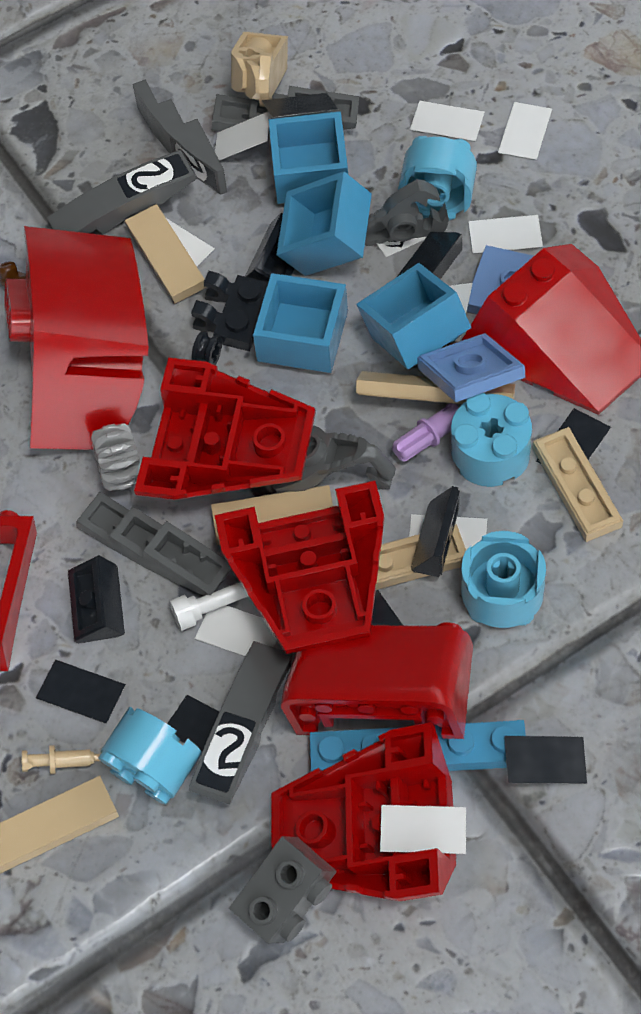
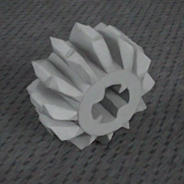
(116, 456)

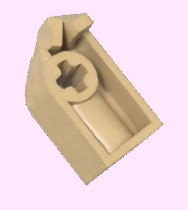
(258, 64)

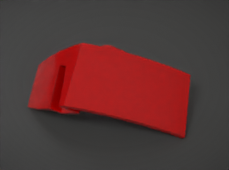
(83, 332)

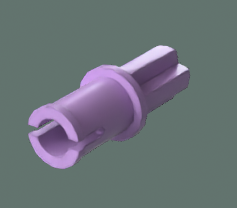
(425, 433)

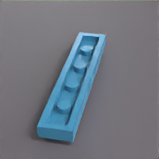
(480, 749)

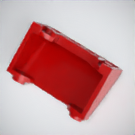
(387, 675)

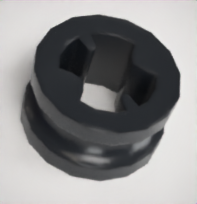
(207, 348)

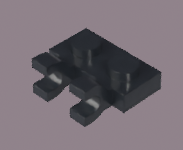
(239, 314)

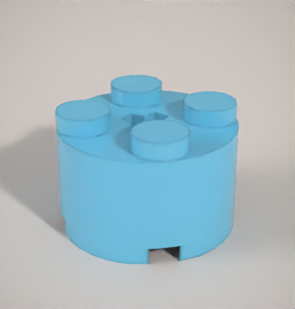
(447, 166)
(491, 439)
(503, 580)
(150, 754)

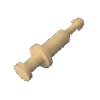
(58, 759)

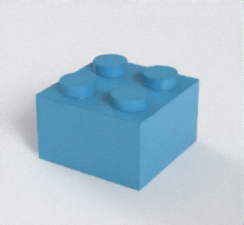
(306, 150)
(324, 224)
(413, 315)
(301, 323)

